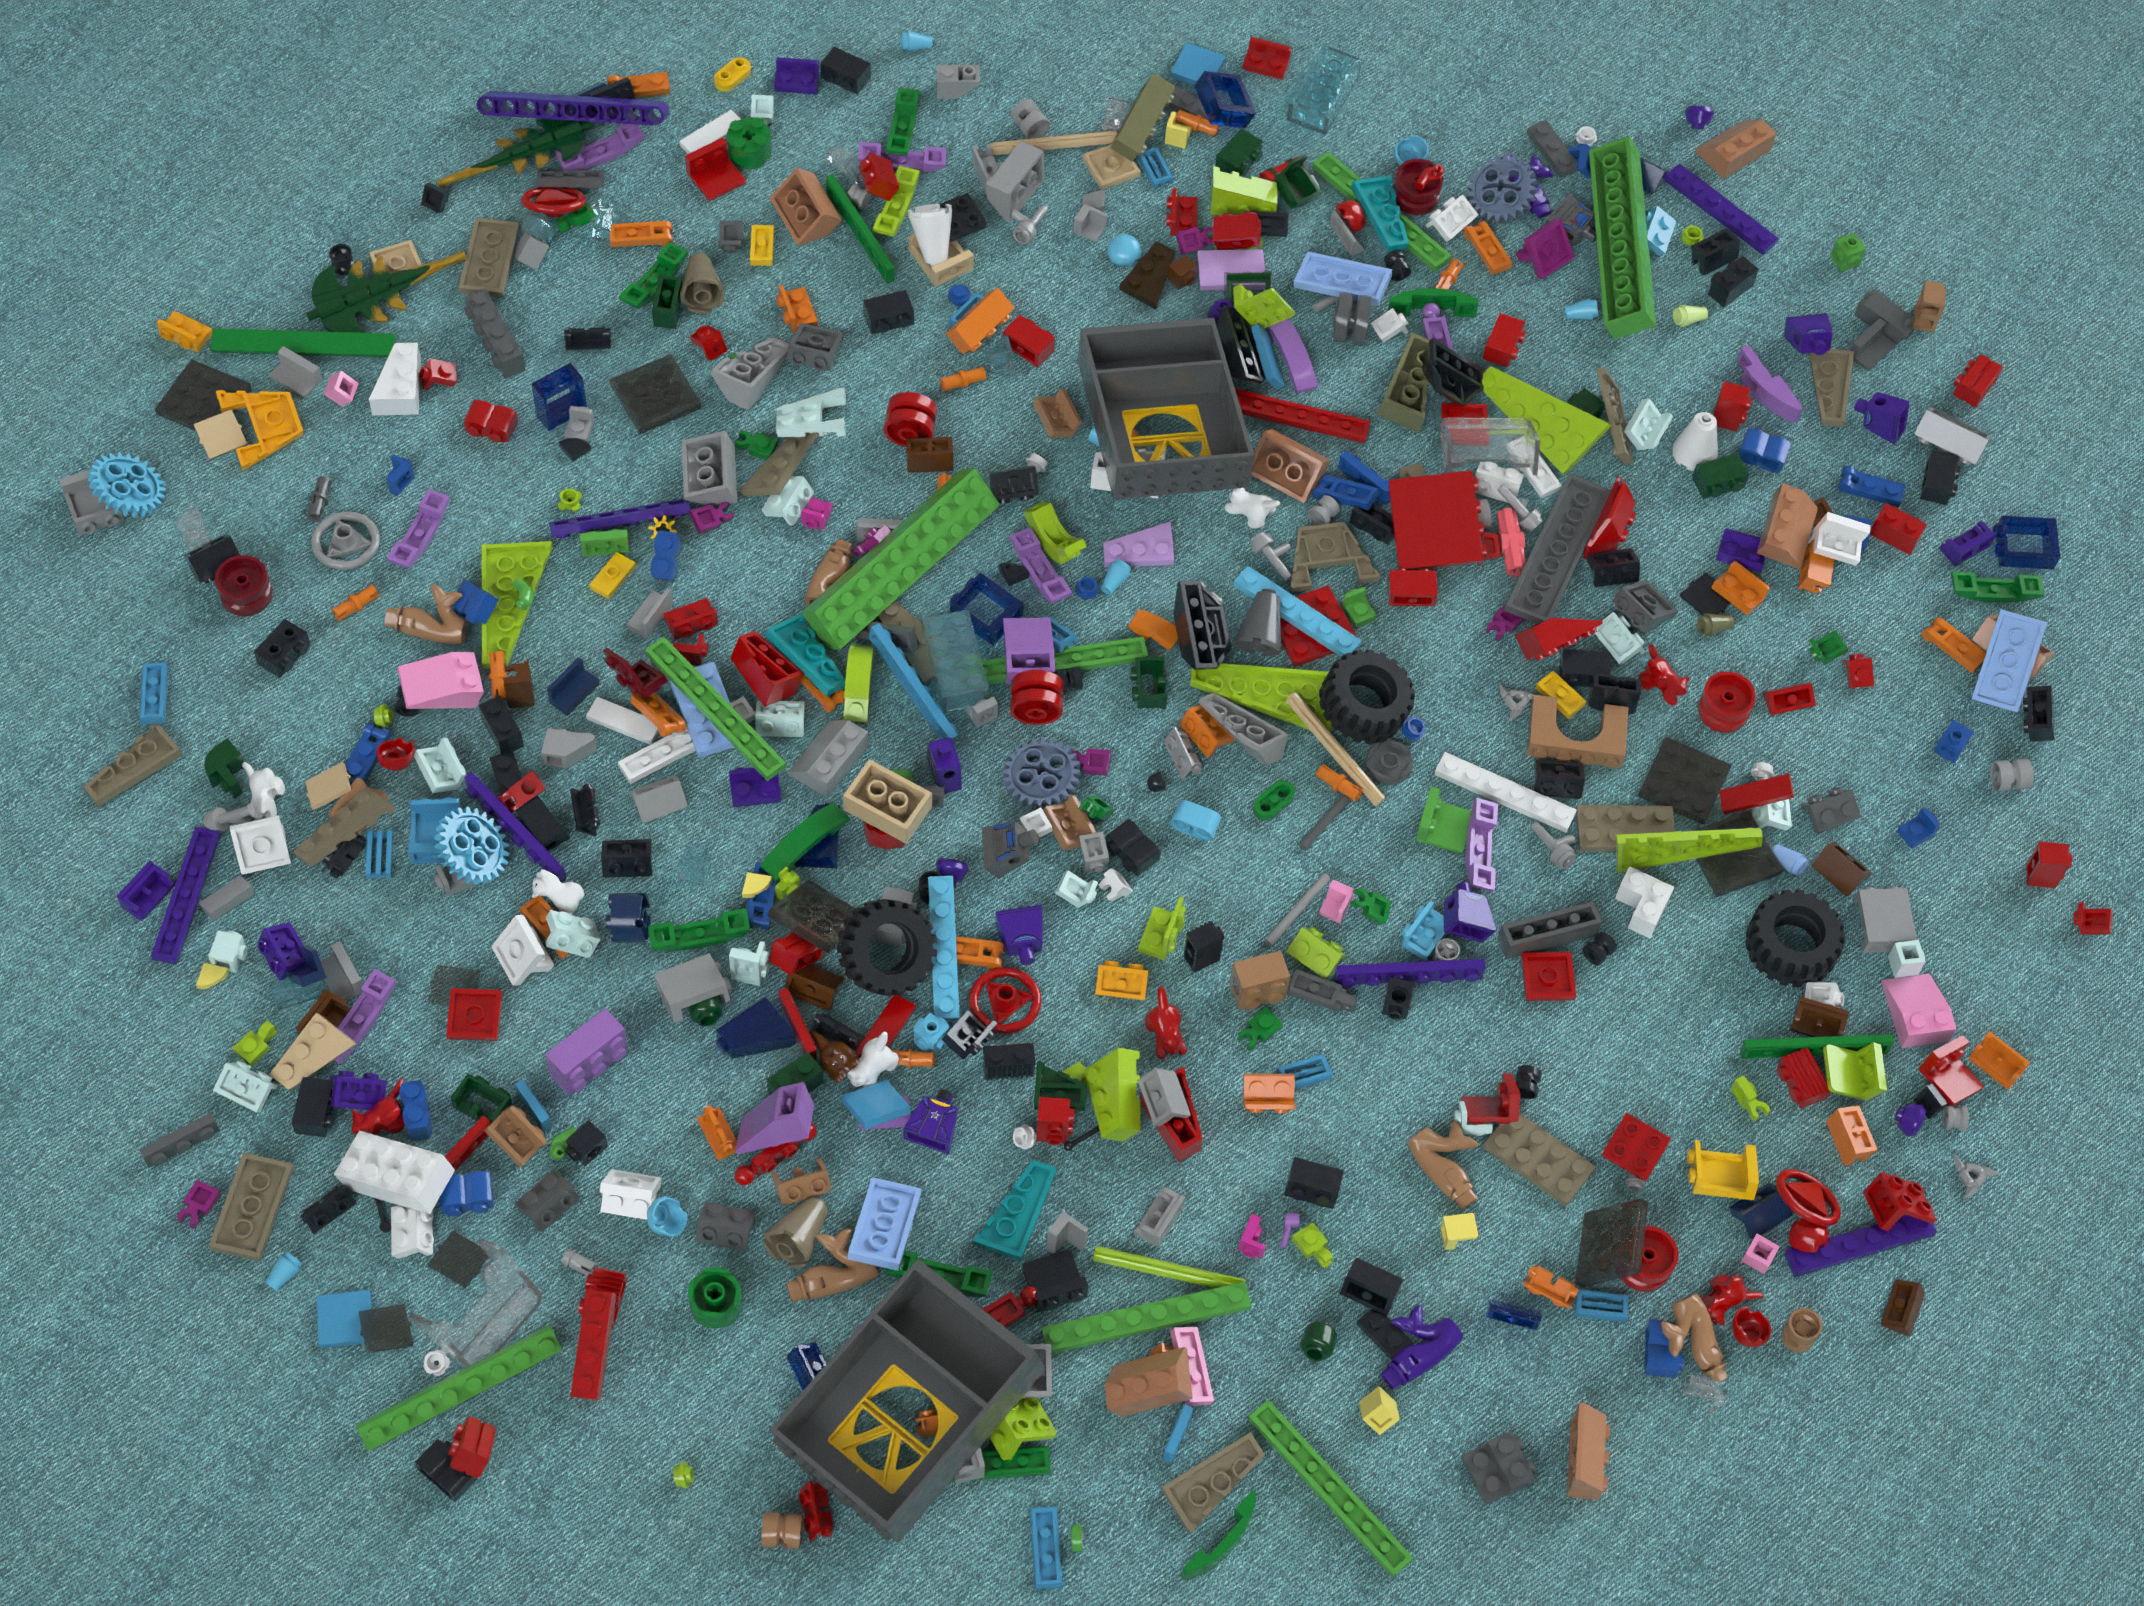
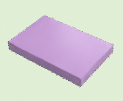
(1215, 262)

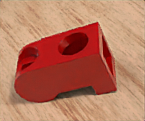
(522, 791)

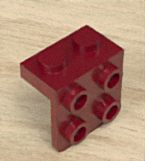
(639, 678)

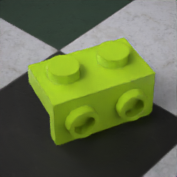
(1316, 952)

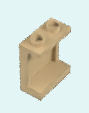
(957, 263)

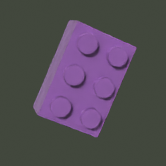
(587, 1052)

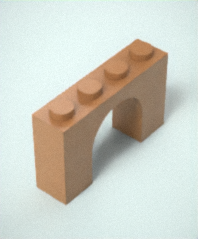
(1548, 742)

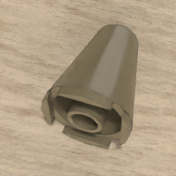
(701, 285)
(795, 1234)

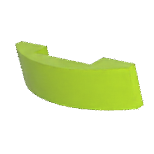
(895, 210)

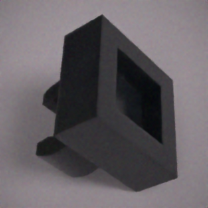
(434, 197)
(1931, 1100)

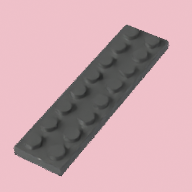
(1557, 550)

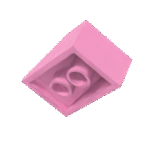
(442, 682)
(1918, 1010)

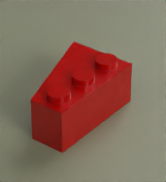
(765, 669)
(1180, 1133)

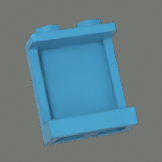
(424, 820)

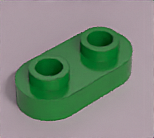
(1272, 801)

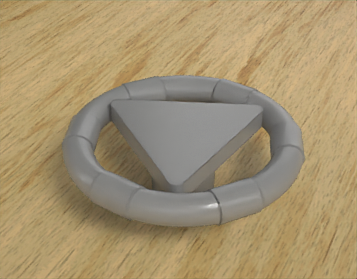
(345, 541)

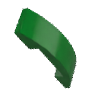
(903, 121)
(668, 263)
(1461, 303)
(1995, 589)
(804, 838)
(700, 933)
(969, 1281)
(1202, 1562)

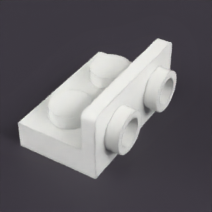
(1453, 217)

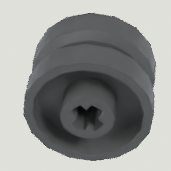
(1351, 318)

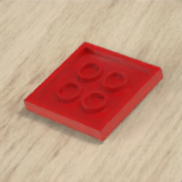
(1300, 646)

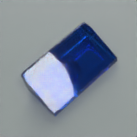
(1513, 1314)
(806, 1362)

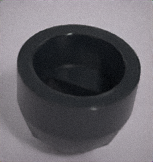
(1155, 782)

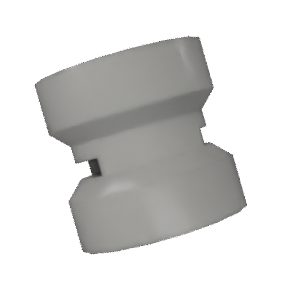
(1326, 508)
(1448, 949)

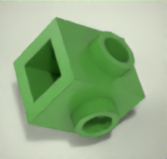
(1848, 252)

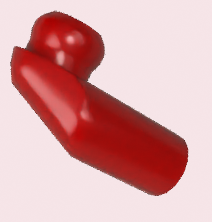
(1429, 175)

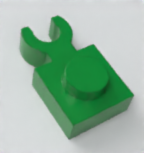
(579, 217)
(758, 446)
(1096, 807)
(1374, 905)
(1261, 1026)

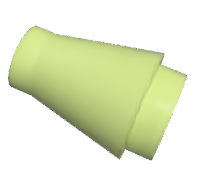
(1687, 315)

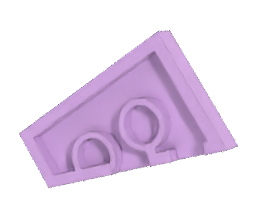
(1142, 548)

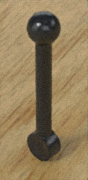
(1068, 1146)
(384, 1226)

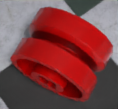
(909, 417)
(1036, 697)
(1726, 702)
(1657, 1261)

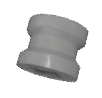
(859, 196)
(1955, 1118)

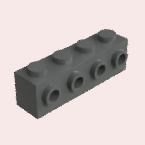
(495, 333)
(1549, 930)

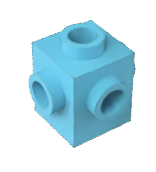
(929, 1033)

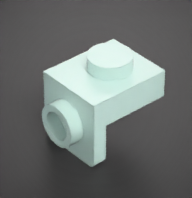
(762, 107)
(1076, 890)
(1468, 1127)

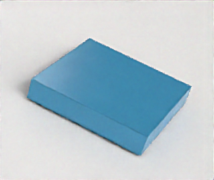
(1194, 61)
(876, 1104)
(339, 1318)

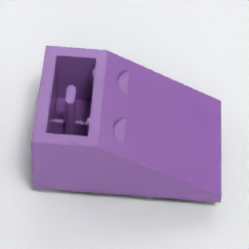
(1027, 645)
(777, 1120)

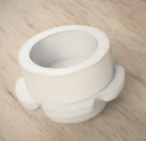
(1586, 135)
(1039, 462)
(1762, 770)
(1024, 1137)
(431, 1357)

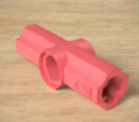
(1511, 541)

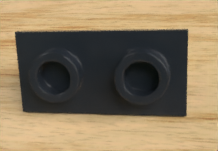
(587, 339)
(584, 813)
(338, 862)
(836, 1031)
(334, 1205)

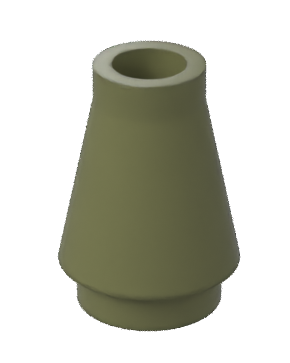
(1712, 623)

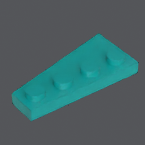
(1381, 209)
(801, 647)
(1018, 1213)

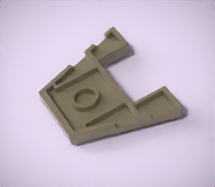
(1328, 547)

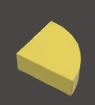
(755, 884)
(211, 975)

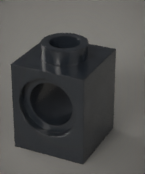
(1397, 989)
(586, 1143)

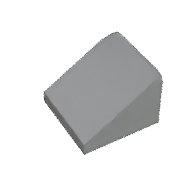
(1095, 199)

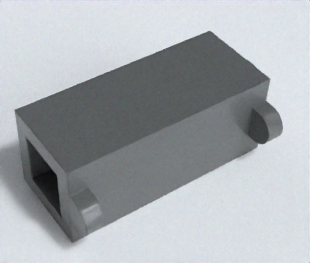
(1876, 306)

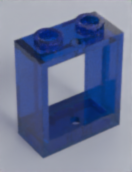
(1239, 113)
(547, 387)
(2027, 526)
(981, 583)

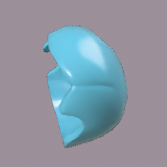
(1411, 148)
(1124, 250)
(666, 1217)

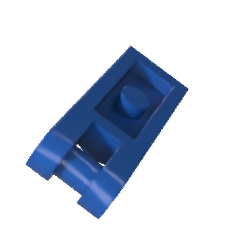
(1360, 473)
(1871, 487)
(1346, 492)
(364, 754)
(761, 902)

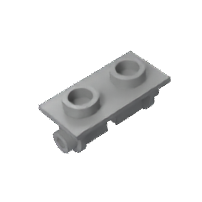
(1178, 747)

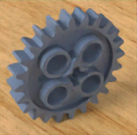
(1505, 169)
(1041, 773)

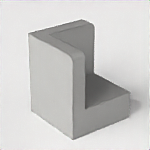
(1090, 223)
(530, 250)

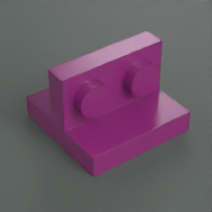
(1547, 248)

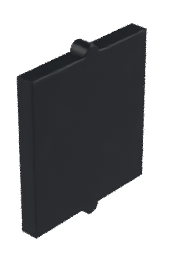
(1703, 597)

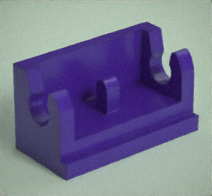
(1968, 544)
(145, 891)

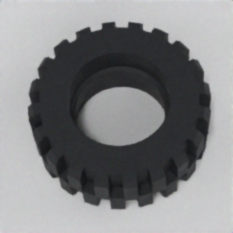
(1381, 676)
(1804, 912)
(918, 947)

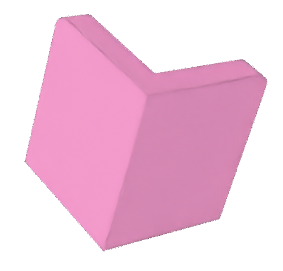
(1337, 901)

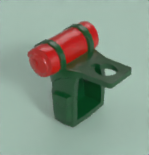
(1293, 182)

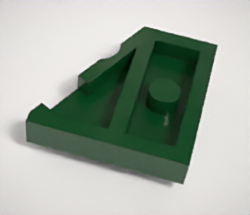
(1059, 1085)

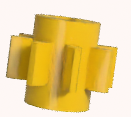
(658, 524)

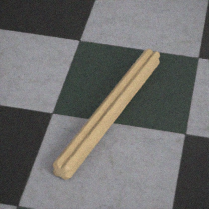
(1057, 142)
(1335, 749)

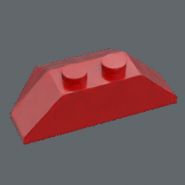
(1613, 520)

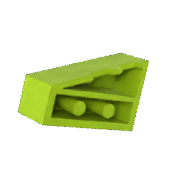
(1238, 194)
(1114, 1094)

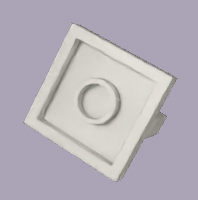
(1839, 538)
(260, 844)
(521, 951)
(628, 1193)

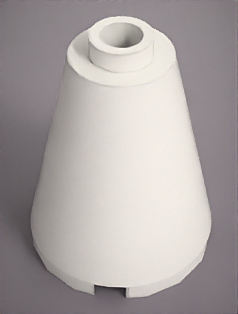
(932, 231)
(1697, 442)

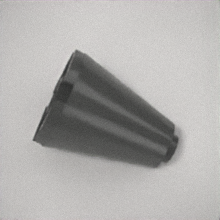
(1261, 625)

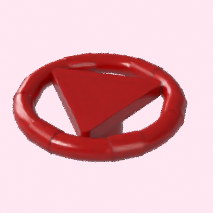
(553, 200)
(1006, 999)
(1808, 1197)

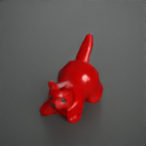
(1660, 675)
(1165, 1023)
(384, 1115)
(1726, 1294)

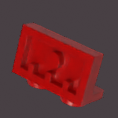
(1267, 58)
(1183, 212)
(691, 619)

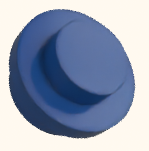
(959, 294)
(1087, 588)
(1413, 728)

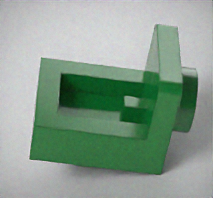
(1828, 647)

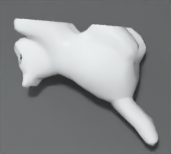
(1252, 505)
(264, 789)
(563, 895)
(874, 1059)

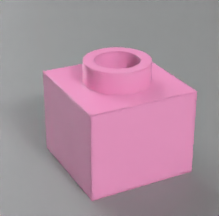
(341, 388)
(1763, 1248)

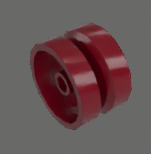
(1408, 197)
(243, 585)

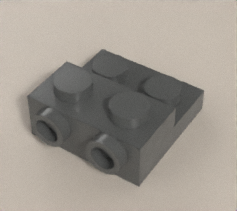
(815, 347)
(1644, 605)
(1499, 1467)

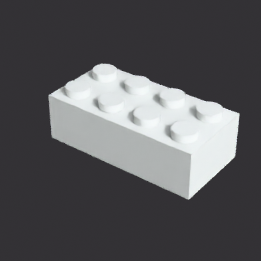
(394, 1172)

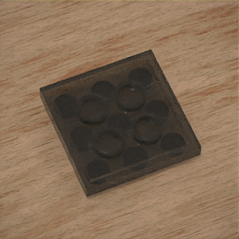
(194, 394)
(655, 394)
(1684, 780)
(1738, 868)
(813, 915)
(1612, 1243)

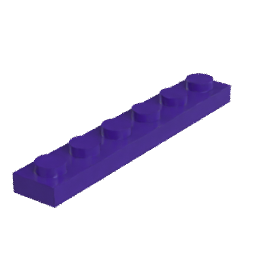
(1721, 209)
(628, 516)
(507, 821)
(186, 895)
(1410, 971)
(1859, 1244)

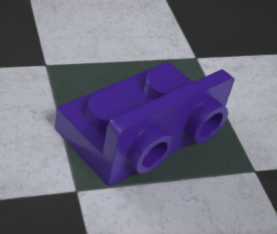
(797, 75)
(1740, 548)
(751, 788)
(281, 949)
(357, 1091)

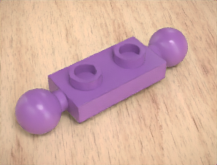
(1435, 326)

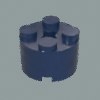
(628, 917)

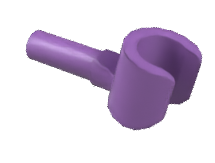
(1290, 1220)

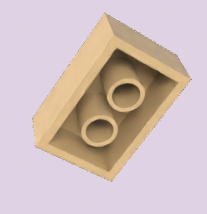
(887, 801)

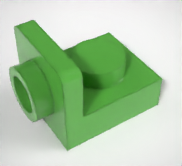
(1358, 608)

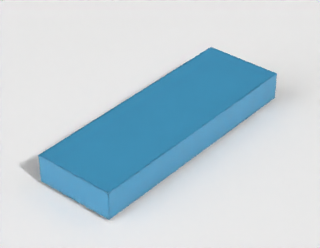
(1267, 356)
(153, 693)
(1046, 1547)

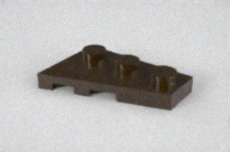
(1149, 275)

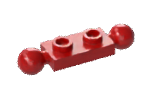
(769, 1159)
(1009, 1309)

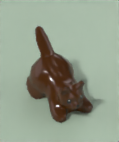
(836, 1057)

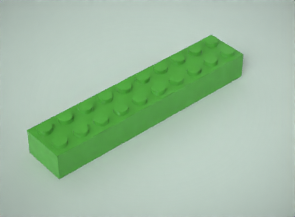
(1622, 238)
(900, 558)

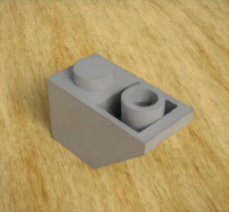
(956, 80)
(566, 748)

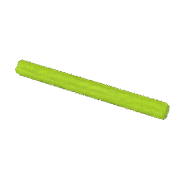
(1163, 1268)

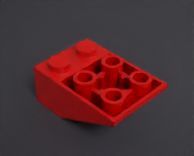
(1554, 634)

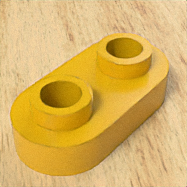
(735, 71)

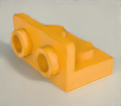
(184, 331)
(1121, 981)

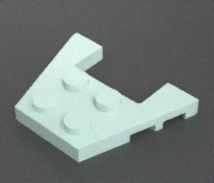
(806, 416)

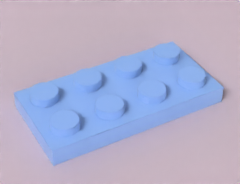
(1336, 275)
(2009, 661)
(703, 733)
(884, 1224)

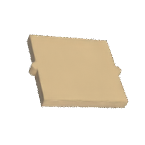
(220, 434)
(328, 785)

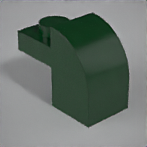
(221, 766)

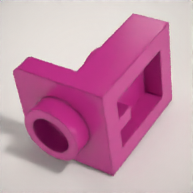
(816, 513)
(1249, 1241)

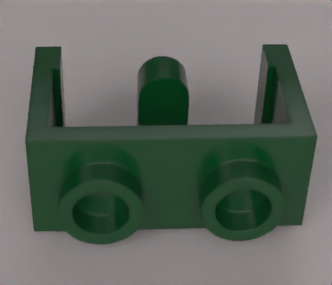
(1245, 277)
(1152, 666)
(482, 1088)

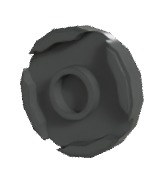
(1389, 762)

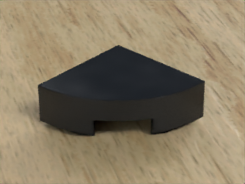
(574, 448)
(1013, 573)

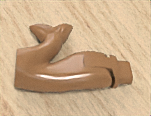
(830, 569)
(424, 626)
(1444, 1172)
(831, 1280)
(1692, 1313)

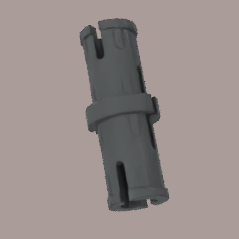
(319, 498)

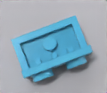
(1659, 229)
(1425, 932)

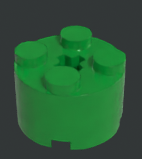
(749, 142)
(722, 1310)

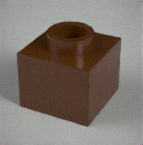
(1182, 272)

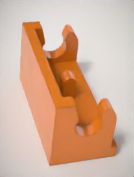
(1815, 571)
(1999, 1060)
(1851, 1134)

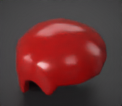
(1352, 213)
(395, 754)
(1807, 1236)
(1750, 1328)

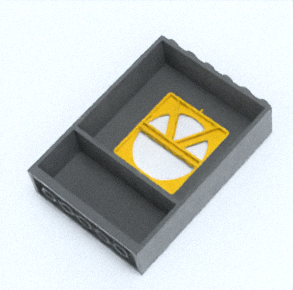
(1168, 371)
(919, 1339)

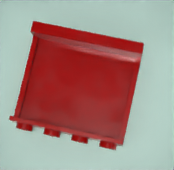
(1436, 520)

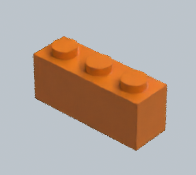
(980, 321)

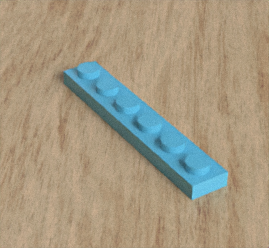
(1300, 614)
(945, 964)

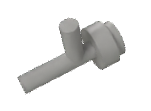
(1025, 229)
(1531, 518)
(1262, 544)
(220, 819)
(1562, 854)

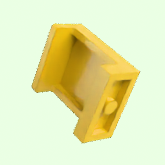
(1723, 1173)

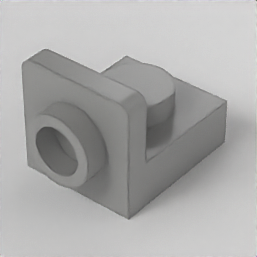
(580, 423)
(983, 711)
(1094, 852)
(449, 882)

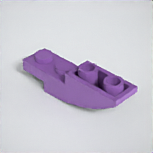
(1770, 391)

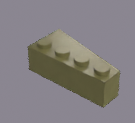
(1142, 117)
(1407, 391)

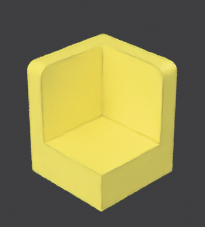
(1177, 134)
(1458, 1228)
(1379, 1410)

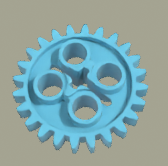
(126, 484)
(471, 845)

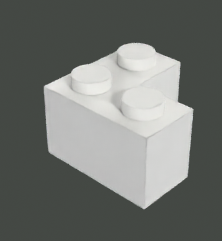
(1647, 896)

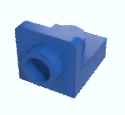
(1581, 153)
(400, 476)
(1919, 828)

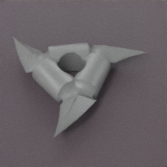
(1515, 708)
(1972, 1184)

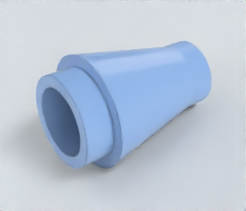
(1791, 860)

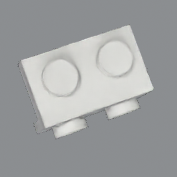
(1491, 477)
(411, 1232)

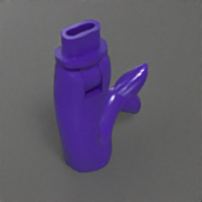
(1540, 206)
(1420, 1357)

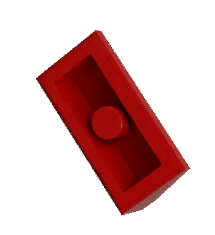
(1789, 698)

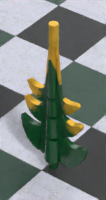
(560, 135)
(339, 304)

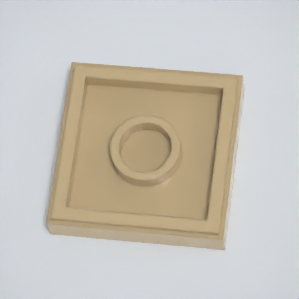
(1110, 167)
(397, 257)

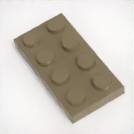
(489, 257)
(1601, 823)
(1540, 1158)
(251, 1207)

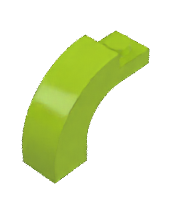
(1051, 534)
(857, 682)

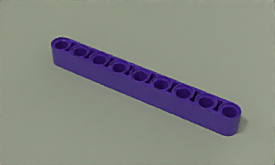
(582, 105)

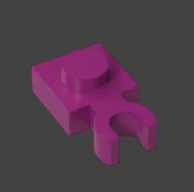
(1192, 240)
(708, 518)
(872, 537)
(1504, 621)
(1095, 761)
(198, 1200)

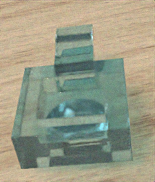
(602, 222)

